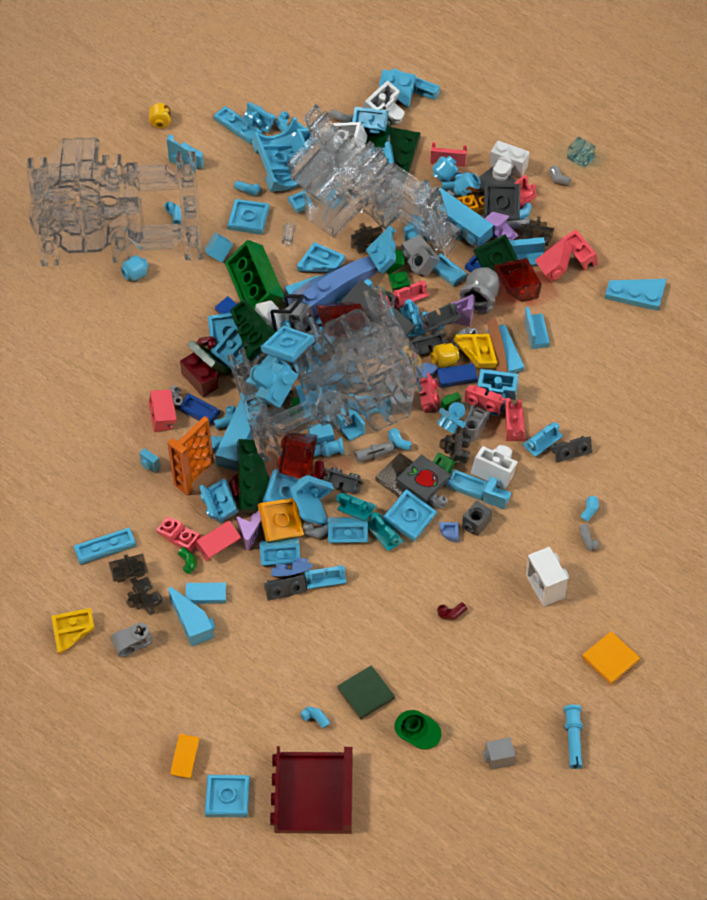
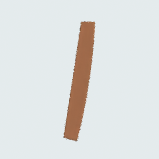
(498, 346)

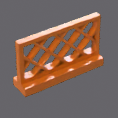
(189, 459)

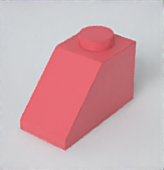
(555, 260)

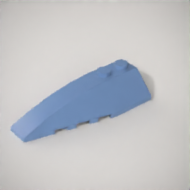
(335, 284)

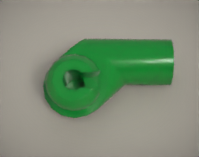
(190, 560)

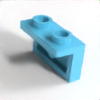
(371, 119)
(219, 501)

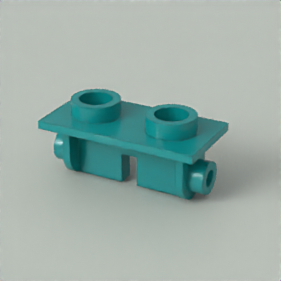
(355, 506)
(384, 532)

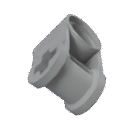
(475, 420)
(129, 639)

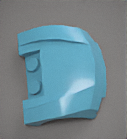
(277, 151)

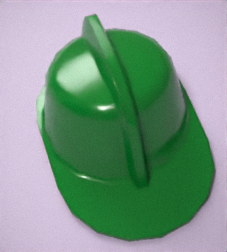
(418, 729)

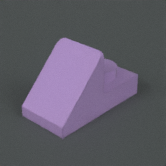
(500, 226)
(250, 530)

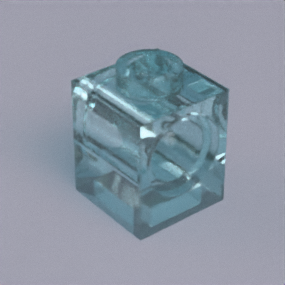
(581, 152)

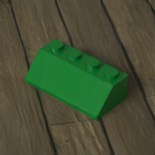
(254, 275)

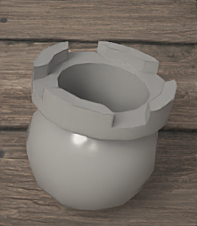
(485, 286)

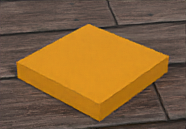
(280, 520)
(610, 658)

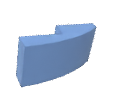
(297, 566)

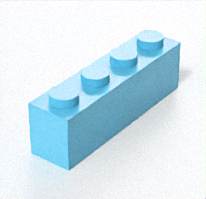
(472, 225)
(237, 429)

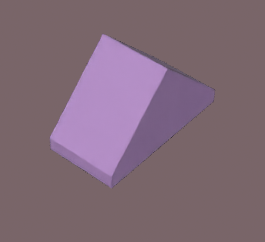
(465, 308)

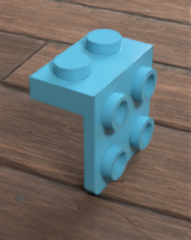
(307, 495)

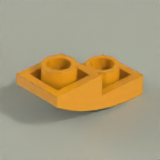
(473, 203)
(185, 756)

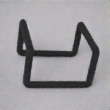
(286, 296)

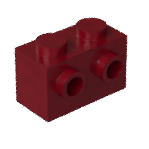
(199, 374)

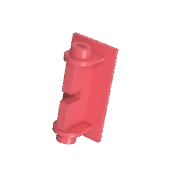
(414, 292)
(476, 396)
(432, 398)

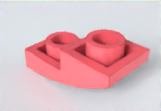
(177, 534)

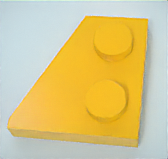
(478, 349)
(71, 627)

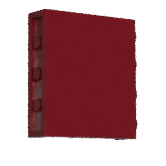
(312, 792)

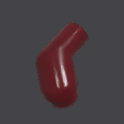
(209, 341)
(319, 470)
(233, 484)
(451, 614)

